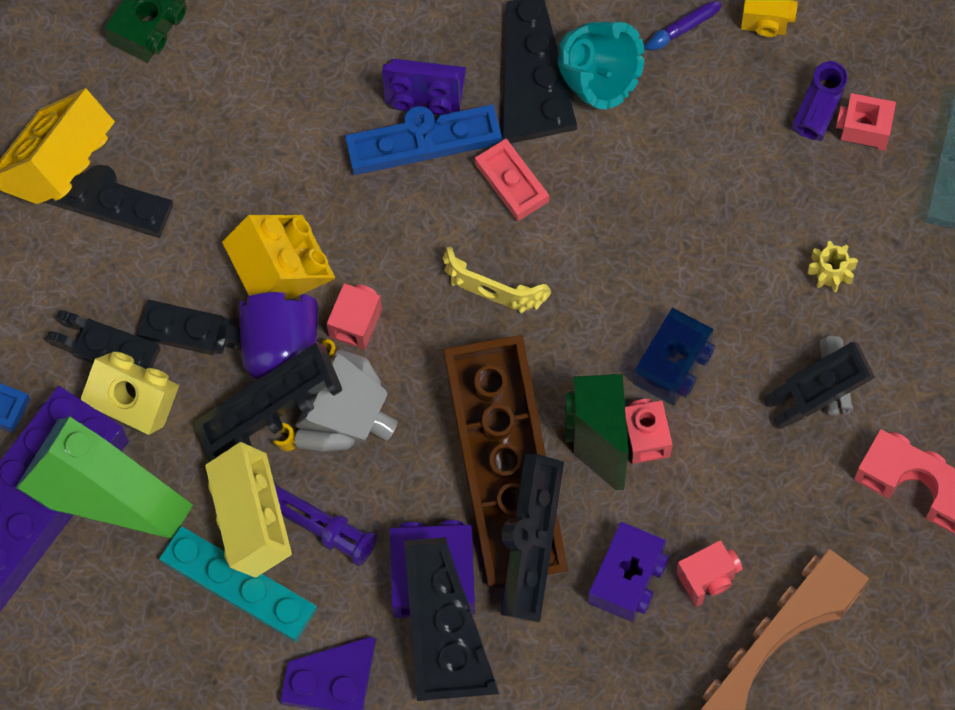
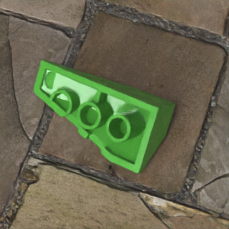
(95, 480)

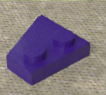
(330, 678)

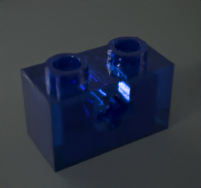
(680, 336)

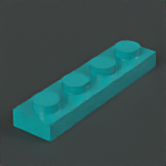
(256, 596)

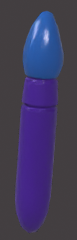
(683, 25)

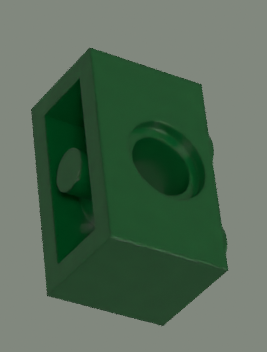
(141, 37)

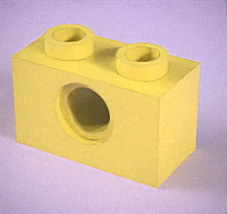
(108, 392)

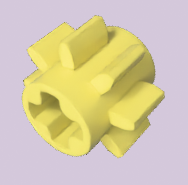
(824, 271)

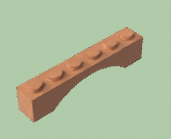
(821, 598)

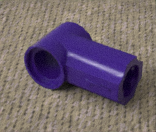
(820, 101)

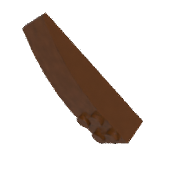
(495, 431)

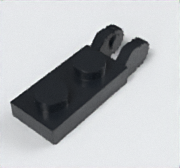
(100, 339)
(821, 384)

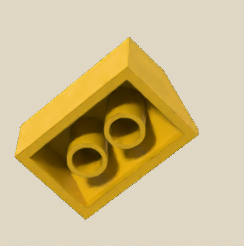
(54, 148)

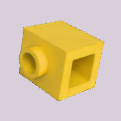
(768, 16)

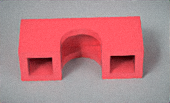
(895, 461)

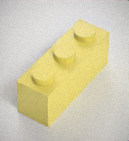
(248, 510)

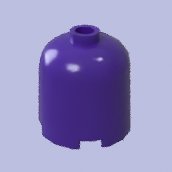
(275, 330)

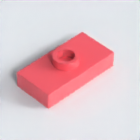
(512, 179)

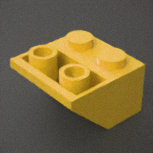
(277, 255)

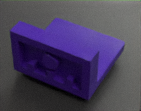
(423, 84)

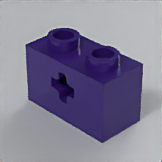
(628, 549)

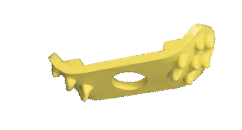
(520, 299)

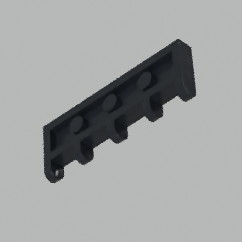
(267, 401)

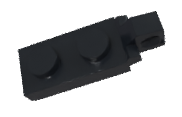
(188, 329)

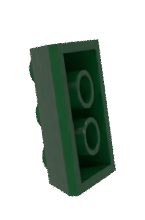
(598, 425)

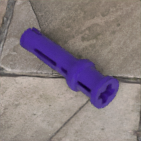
(336, 531)

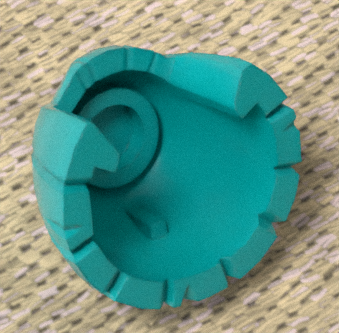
(601, 62)

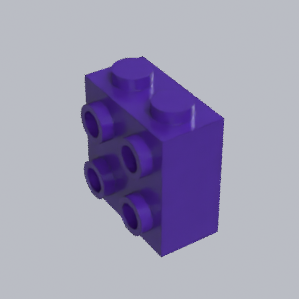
(461, 546)

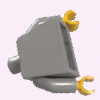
(345, 418)

